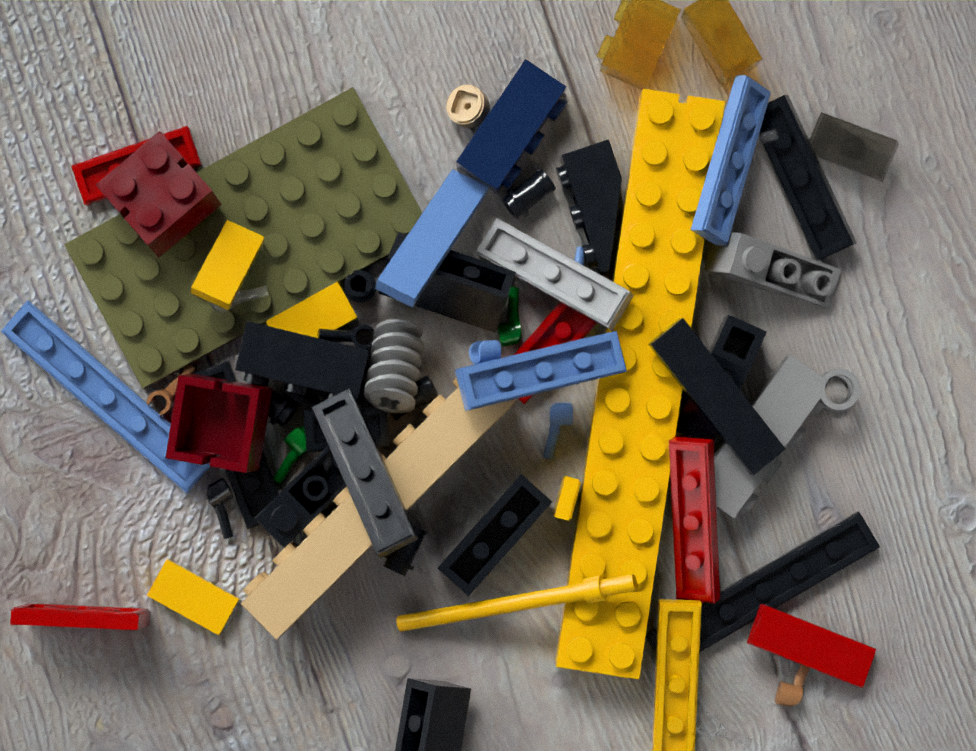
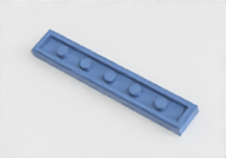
(99, 391)

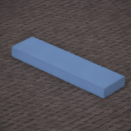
(731, 160)
(431, 238)
(540, 370)

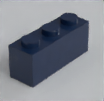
(513, 127)

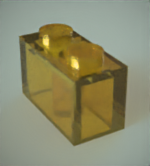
(721, 39)
(638, 40)

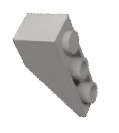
(773, 269)

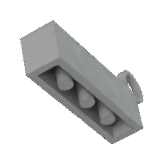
(784, 406)

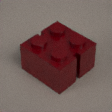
(159, 194)
(218, 419)

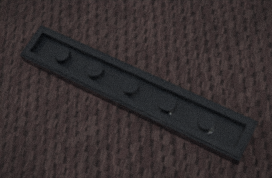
(783, 578)

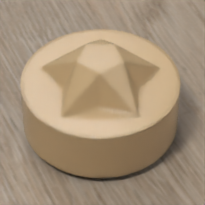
(468, 106)

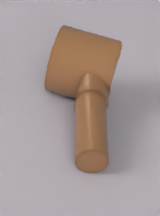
(170, 391)
(791, 694)

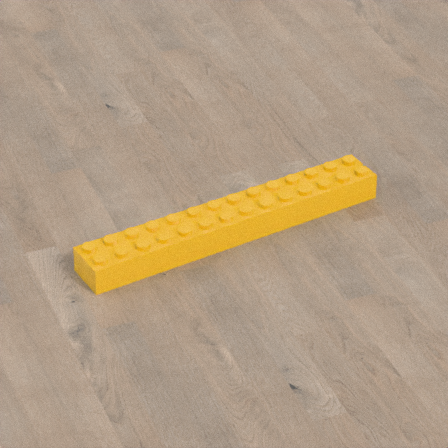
(639, 409)

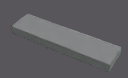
(555, 274)

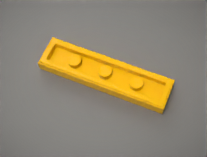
(676, 675)

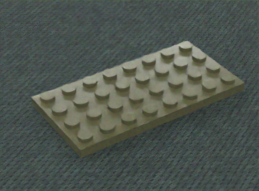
(315, 192)

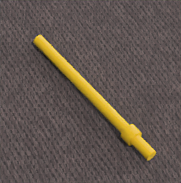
(592, 590)

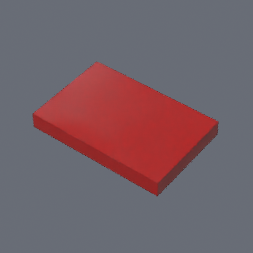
(80, 616)

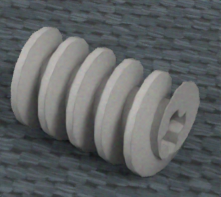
(394, 366)

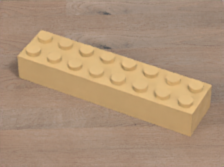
(341, 538)

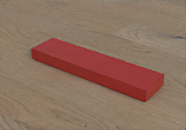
(694, 519)

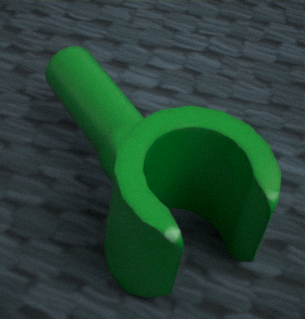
(510, 331)
(296, 442)

